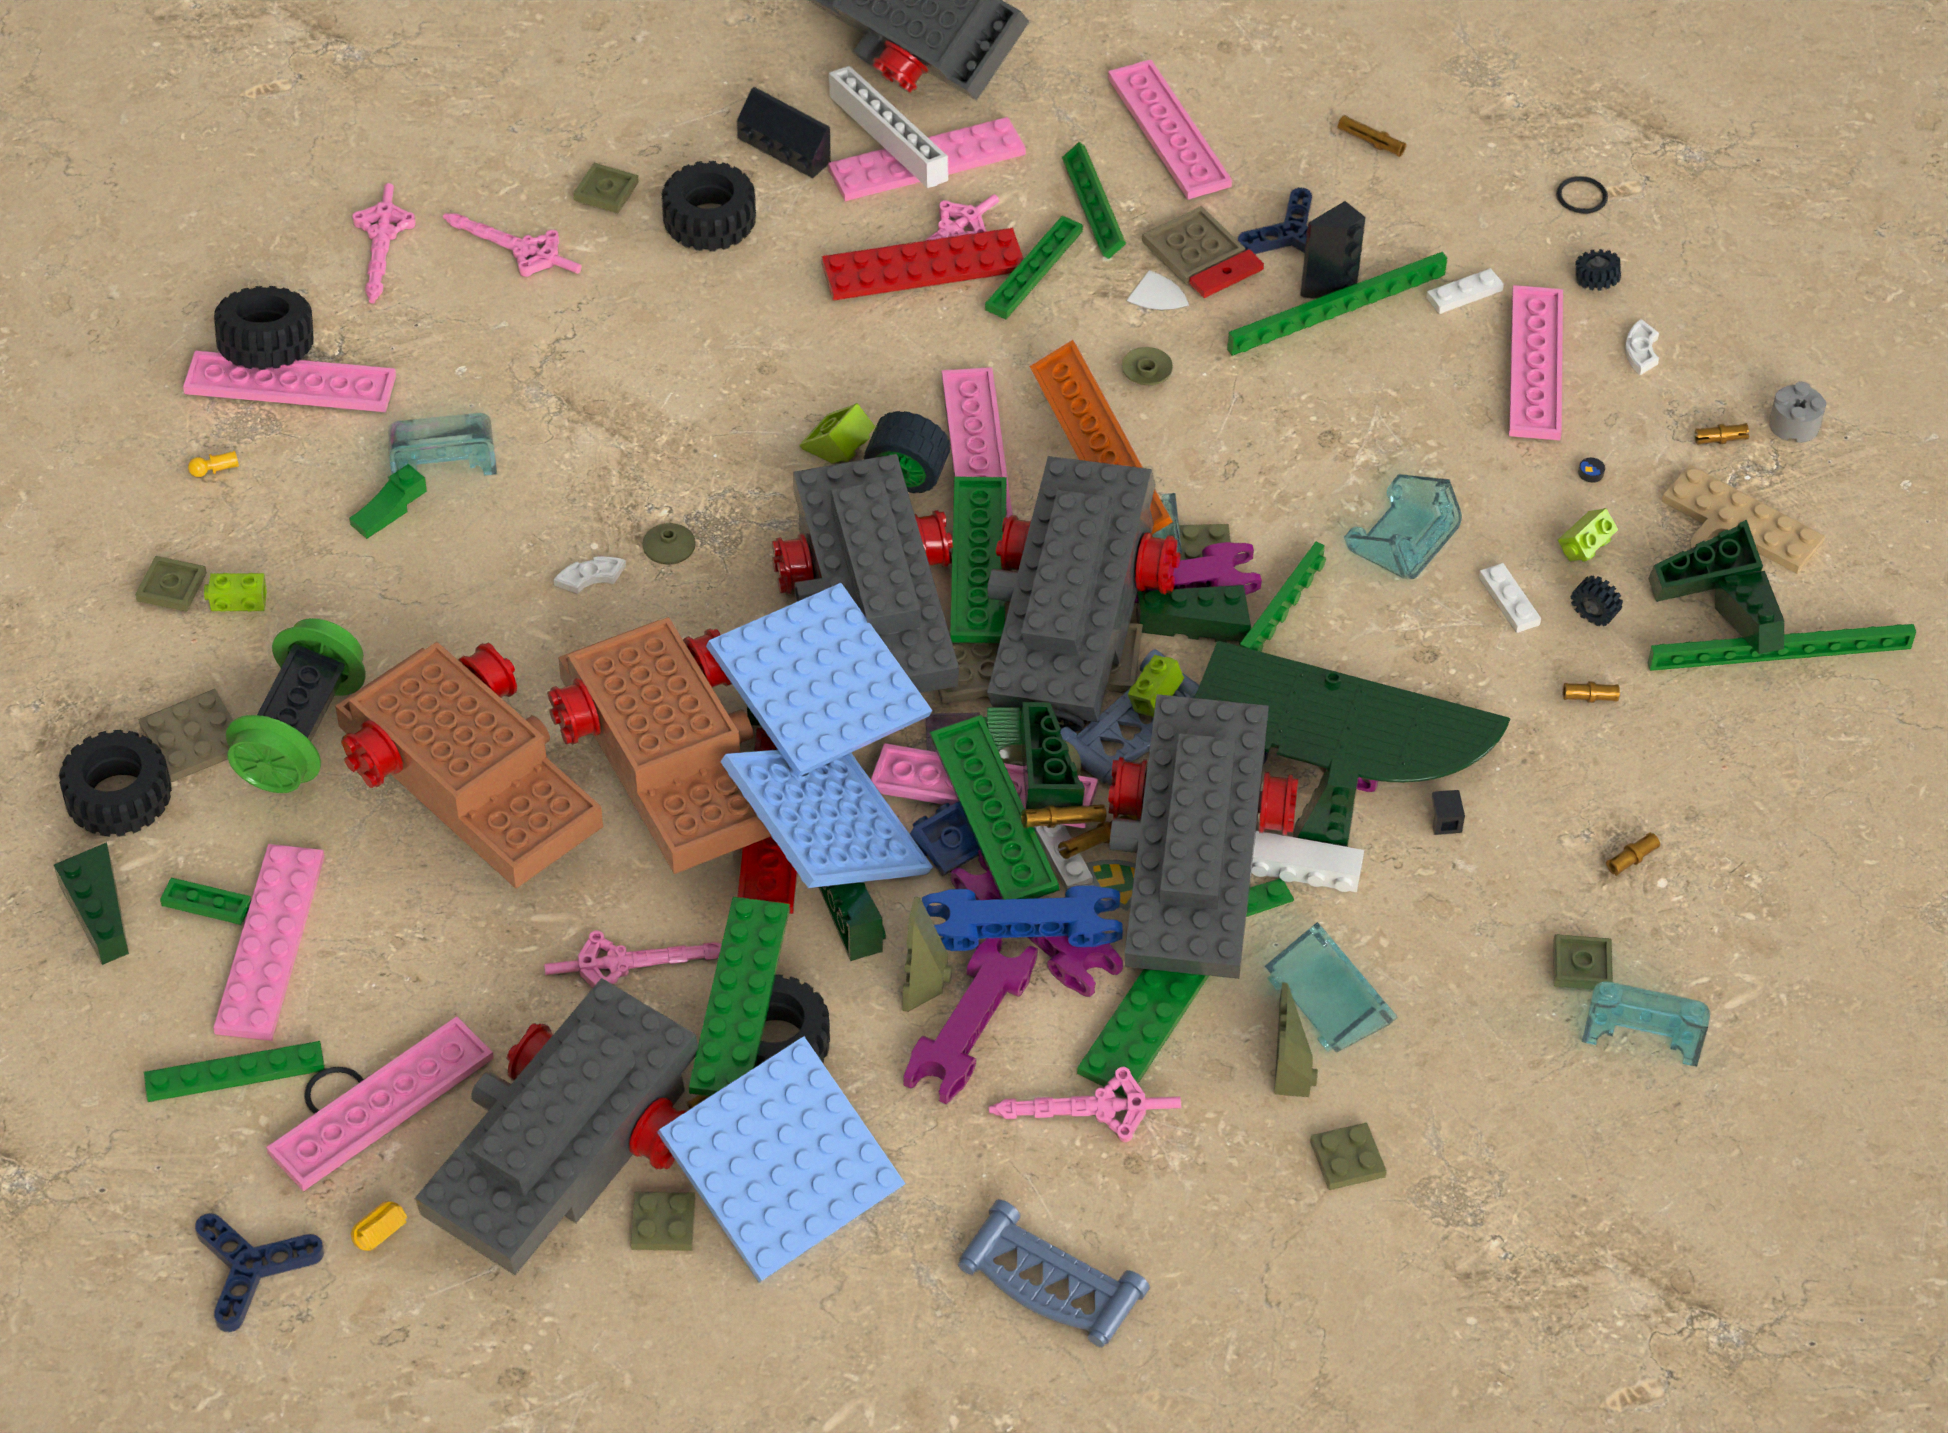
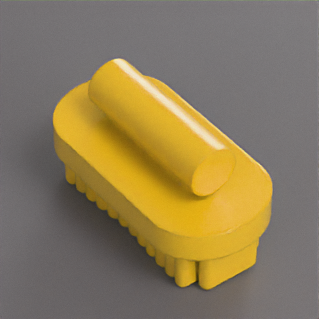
(378, 1225)

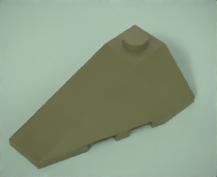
(925, 961)
(1293, 1056)

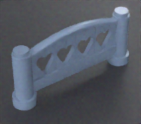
(1120, 712)
(1001, 1235)

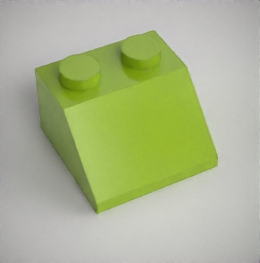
(839, 434)

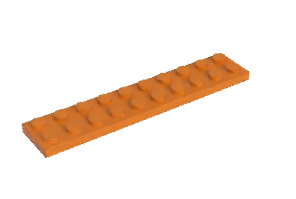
(1088, 416)

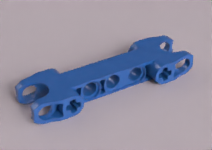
(1012, 918)

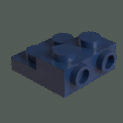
(946, 838)

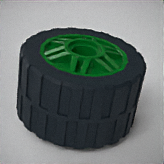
(918, 444)

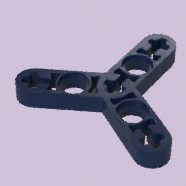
(1289, 233)
(250, 1277)

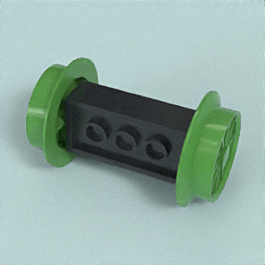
(276, 744)

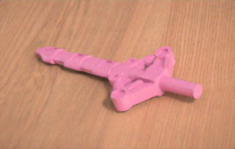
(964, 215)
(381, 233)
(522, 248)
(620, 961)
(1102, 1105)

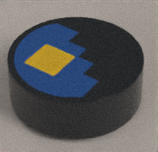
(1591, 470)

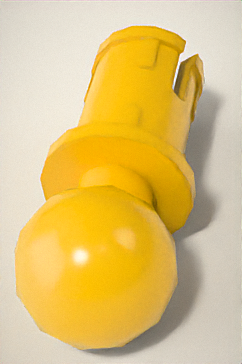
(199, 467)

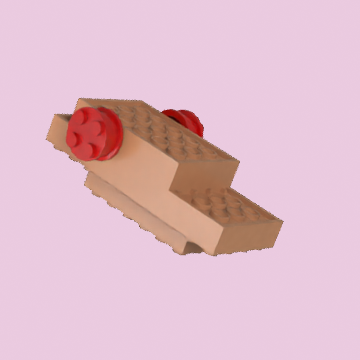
(663, 735)
(469, 757)

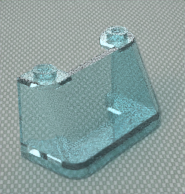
(443, 441)
(1414, 527)
(1329, 990)
(1650, 1012)

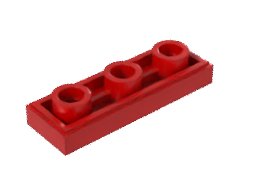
(1226, 273)

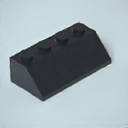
(784, 133)
(1332, 251)

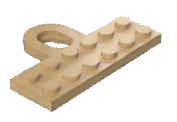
(1725, 507)

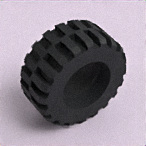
(713, 226)
(263, 327)
(121, 809)
(803, 1009)

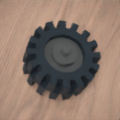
(1598, 269)
(1596, 600)

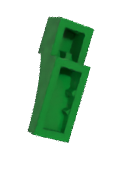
(390, 502)

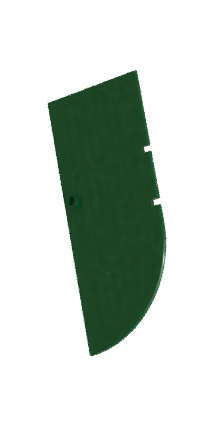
(1348, 718)

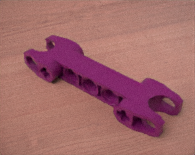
(1217, 568)
(1067, 962)
(948, 1054)

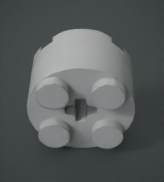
(1797, 412)

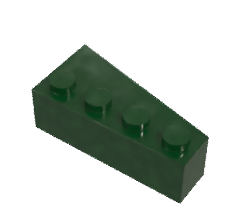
(1698, 568)
(1751, 610)
(1195, 612)
(1047, 766)
(1331, 807)
(93, 896)
(855, 918)

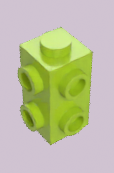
(1588, 535)
(236, 592)
(1158, 677)

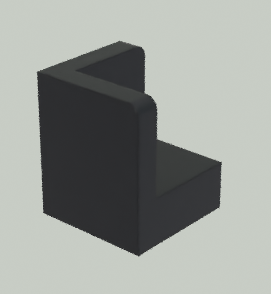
(1448, 812)

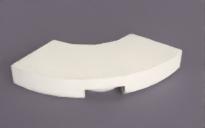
(1639, 347)
(580, 575)

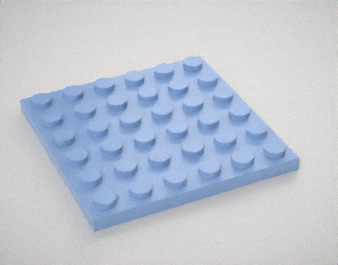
(819, 679)
(827, 820)
(781, 1158)

